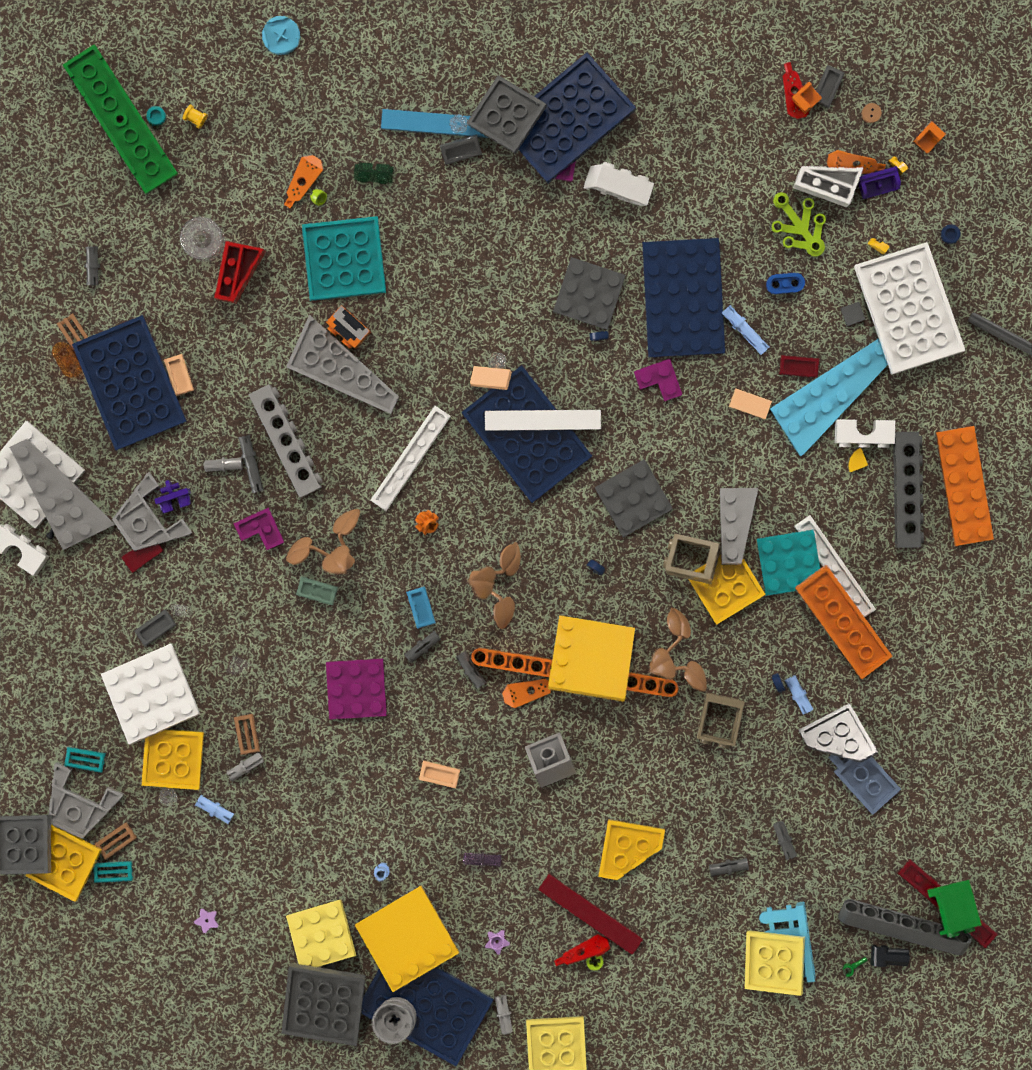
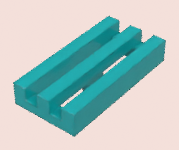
(87, 752)
(115, 871)

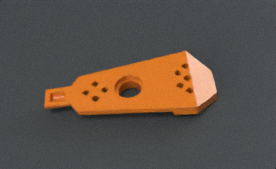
(846, 160)
(306, 173)
(521, 692)

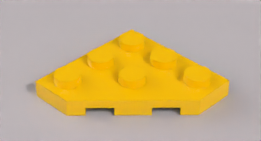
(627, 847)

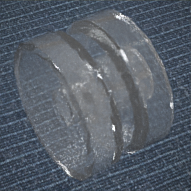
(210, 247)

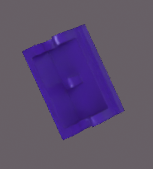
(879, 182)

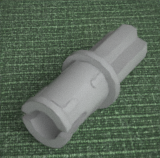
(223, 464)
(245, 766)
(503, 1014)

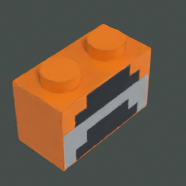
(348, 327)

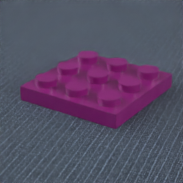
(356, 688)

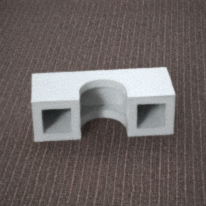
(882, 434)
(32, 557)

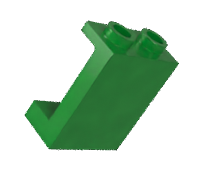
(956, 907)

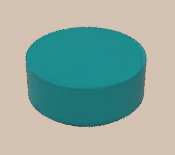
(156, 116)

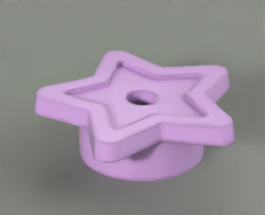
(206, 915)
(497, 946)

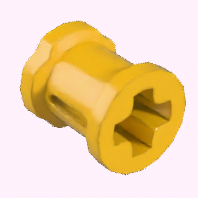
(194, 116)

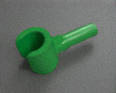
(853, 966)

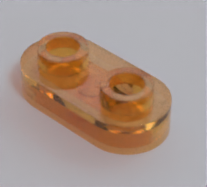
(66, 360)

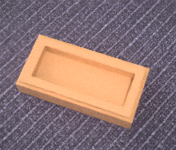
(179, 375)
(490, 378)
(750, 403)
(439, 774)

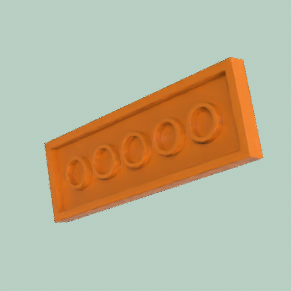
(964, 485)
(843, 621)

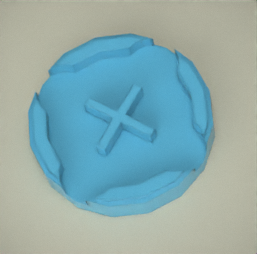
(281, 35)

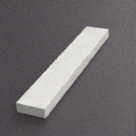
(543, 420)
(410, 458)
(829, 557)

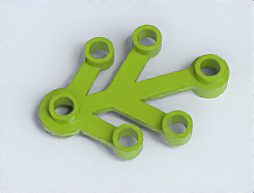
(800, 227)

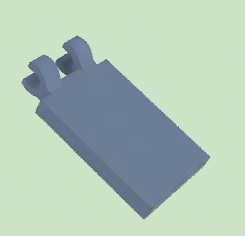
(866, 781)

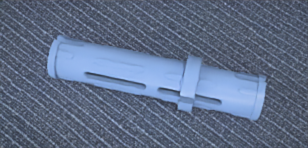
(742, 326)

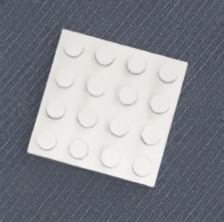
(13, 484)
(150, 694)

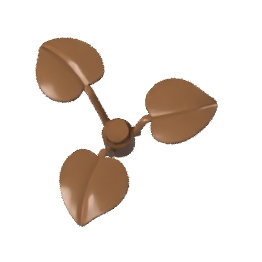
(340, 558)
(483, 582)
(663, 664)

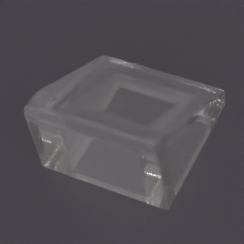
(181, 611)

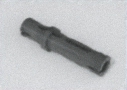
(250, 463)

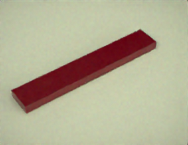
(922, 882)
(590, 914)

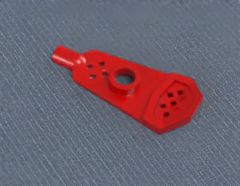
(790, 105)
(592, 947)

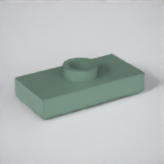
(317, 590)

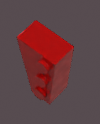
(236, 270)

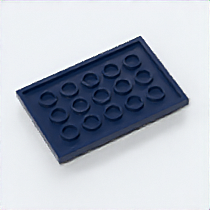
(578, 114)
(683, 297)
(129, 382)
(531, 457)
(444, 1007)

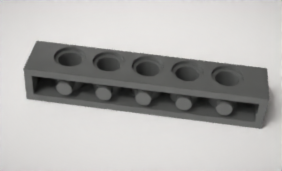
(901, 499)

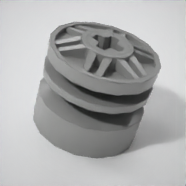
(389, 1029)

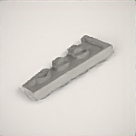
(735, 521)

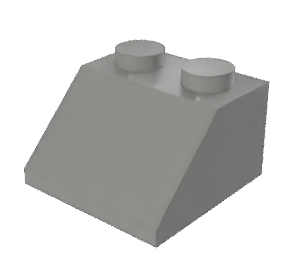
(550, 760)

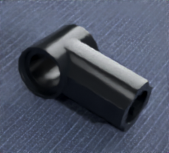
(886, 956)

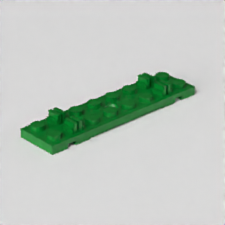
(130, 137)

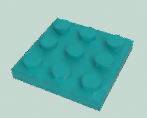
(787, 560)

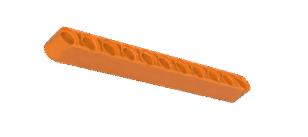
(547, 663)

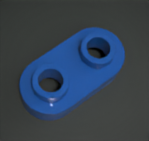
(785, 283)

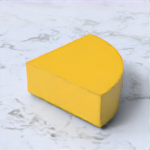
(902, 167)
(880, 247)
(857, 460)

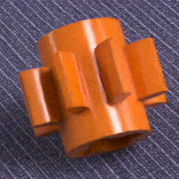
(426, 522)

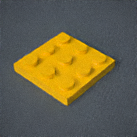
(730, 590)
(173, 759)
(70, 864)

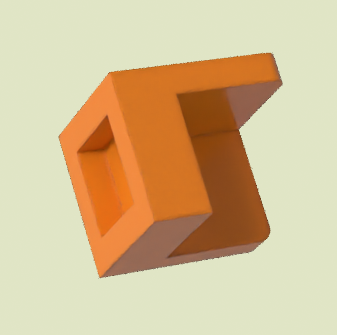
(806, 98)
(929, 137)

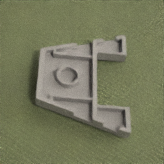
(140, 523)
(74, 812)

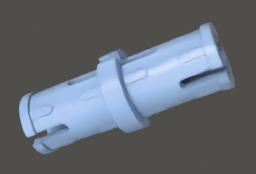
(799, 694)
(214, 809)
(381, 867)

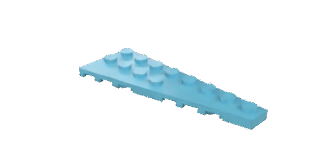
(818, 404)

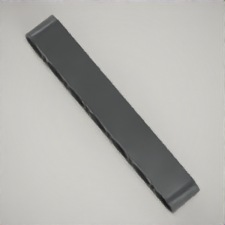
(902, 927)

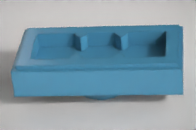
(421, 607)

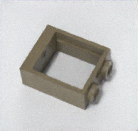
(711, 563)
(724, 700)

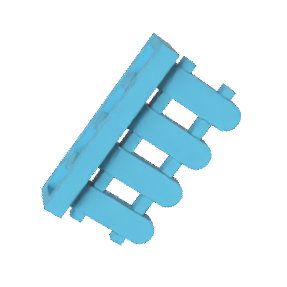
(790, 915)

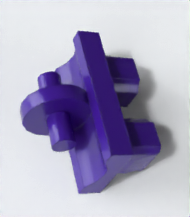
(165, 501)

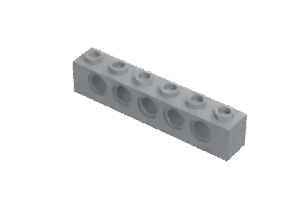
(259, 399)

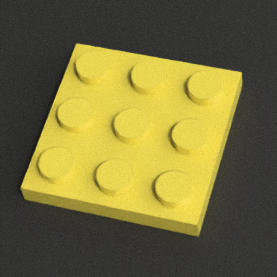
(321, 935)
(774, 962)
(556, 1043)

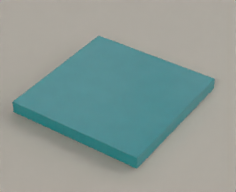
(343, 258)

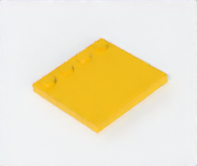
(591, 658)
(407, 938)

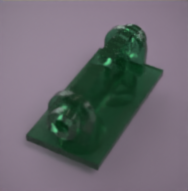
(364, 173)

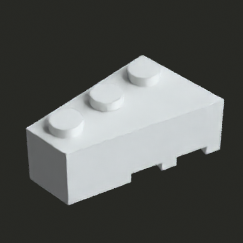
(829, 183)
(619, 184)

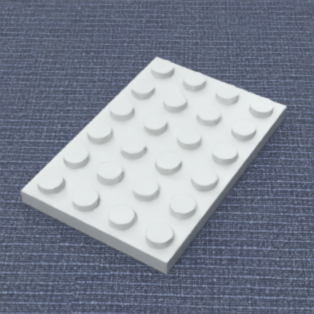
(909, 308)

